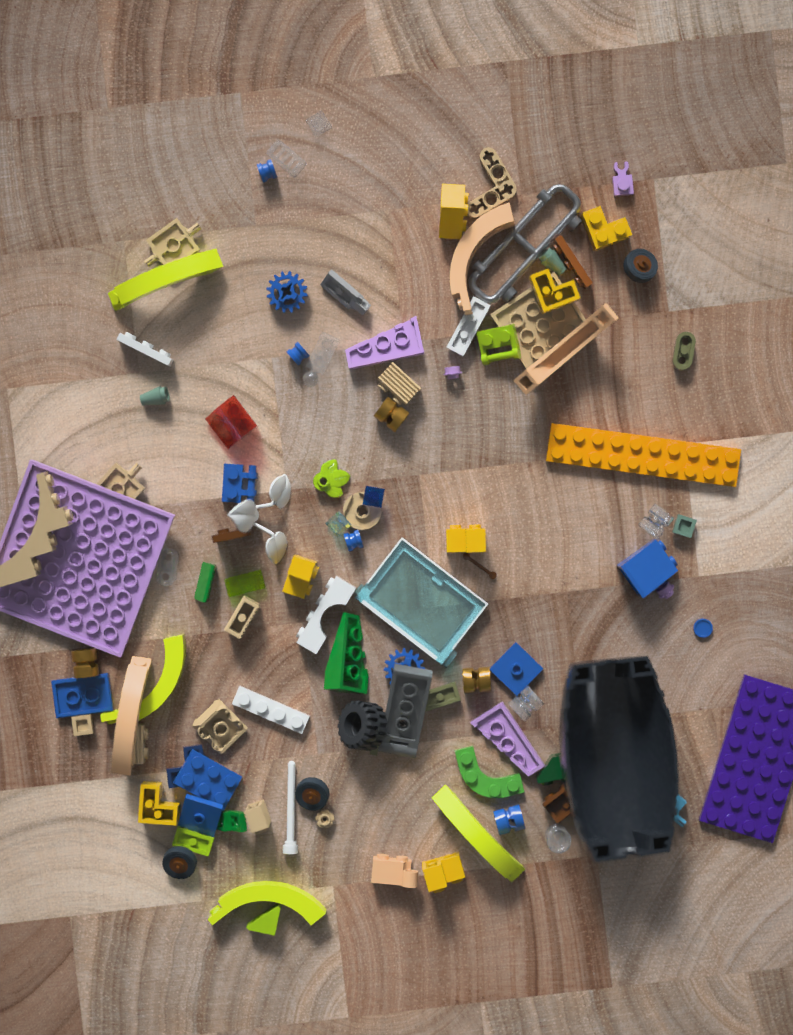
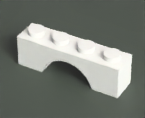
(312, 635)

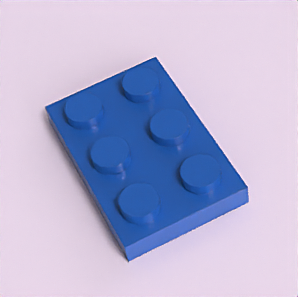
(207, 779)

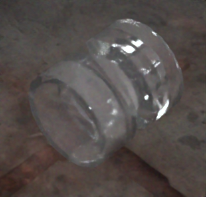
(656, 521)
(525, 710)
(558, 838)

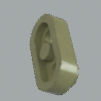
(684, 351)

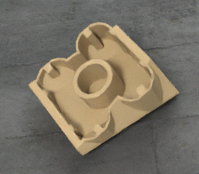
(219, 726)

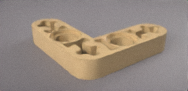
(498, 183)

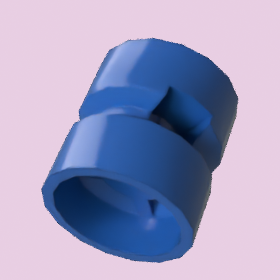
(504, 825)

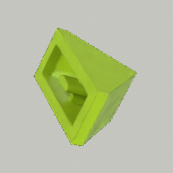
(266, 922)

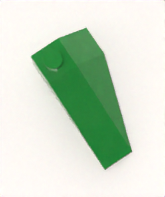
(345, 665)

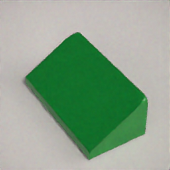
(205, 582)

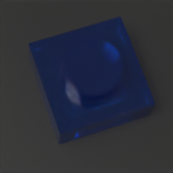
(373, 496)

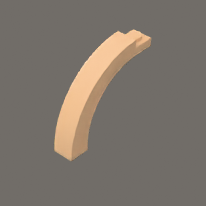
(479, 232)
(565, 349)
(128, 715)

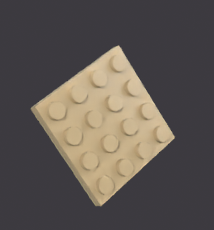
(537, 331)

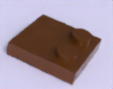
(224, 535)

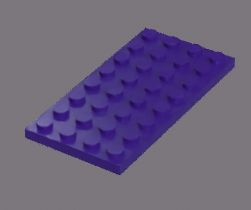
(753, 762)

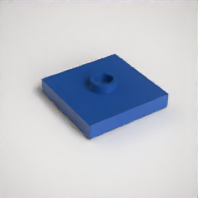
(516, 668)
(200, 815)

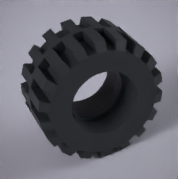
(362, 725)

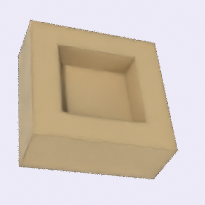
(82, 725)

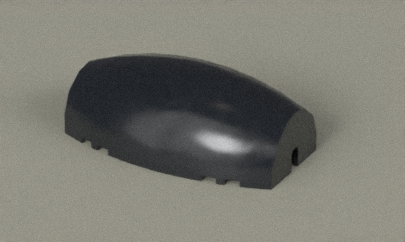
(618, 758)

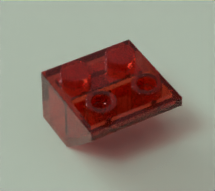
(231, 422)

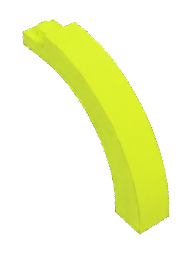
(164, 276)
(174, 662)
(477, 834)
(271, 891)

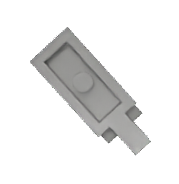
(344, 293)

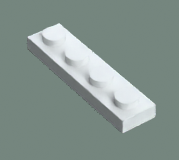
(270, 709)

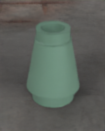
(552, 261)
(156, 396)

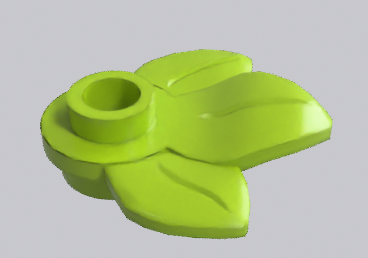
(333, 477)

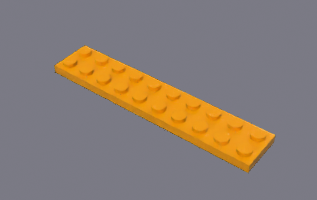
(643, 455)

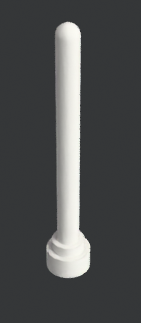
(290, 845)

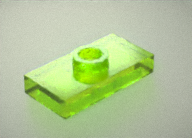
(245, 583)

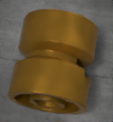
(391, 414)
(85, 663)
(476, 680)

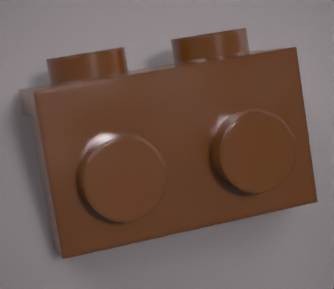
(557, 805)

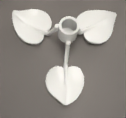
(246, 514)

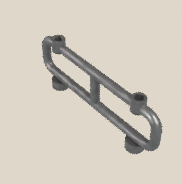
(570, 221)

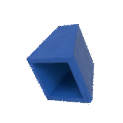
(648, 567)

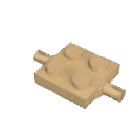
(172, 243)
(122, 480)

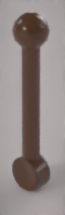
(466, 556)

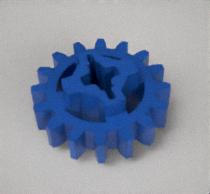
(294, 296)
(408, 657)

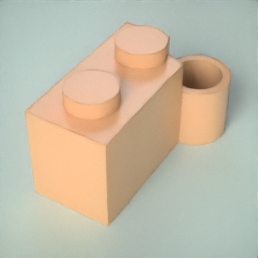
(393, 871)

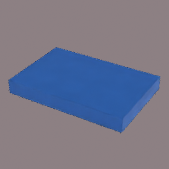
(82, 695)

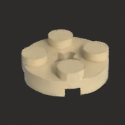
(352, 515)

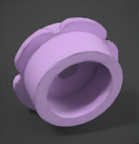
(452, 372)
(665, 590)

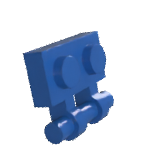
(233, 482)

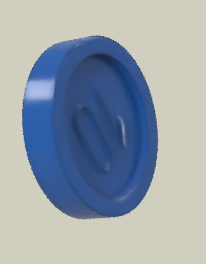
(703, 628)

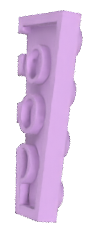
(387, 346)
(502, 729)

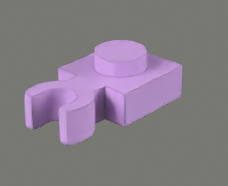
(622, 183)

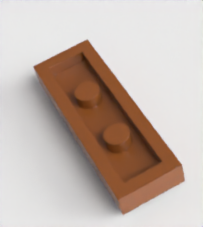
(572, 262)

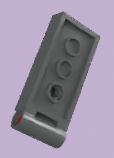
(406, 702)

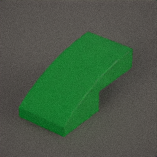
(232, 821)

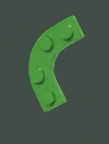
(482, 783)

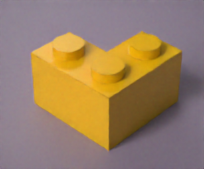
(452, 211)
(601, 233)
(548, 295)
(467, 539)
(300, 576)
(154, 810)
(443, 870)

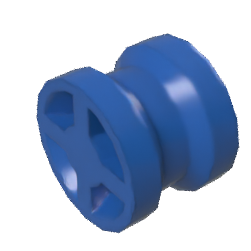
(267, 171)
(298, 353)
(353, 540)

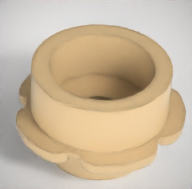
(319, 818)

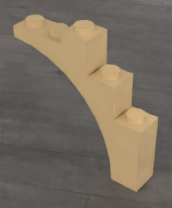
(41, 541)

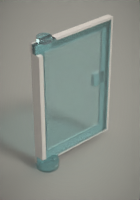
(421, 601)

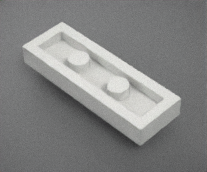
(468, 327)
(145, 348)

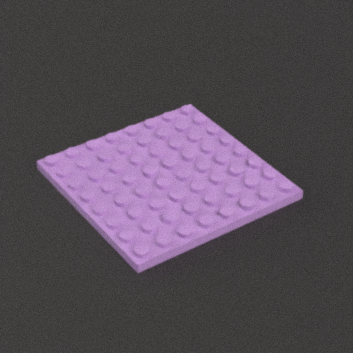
(100, 566)

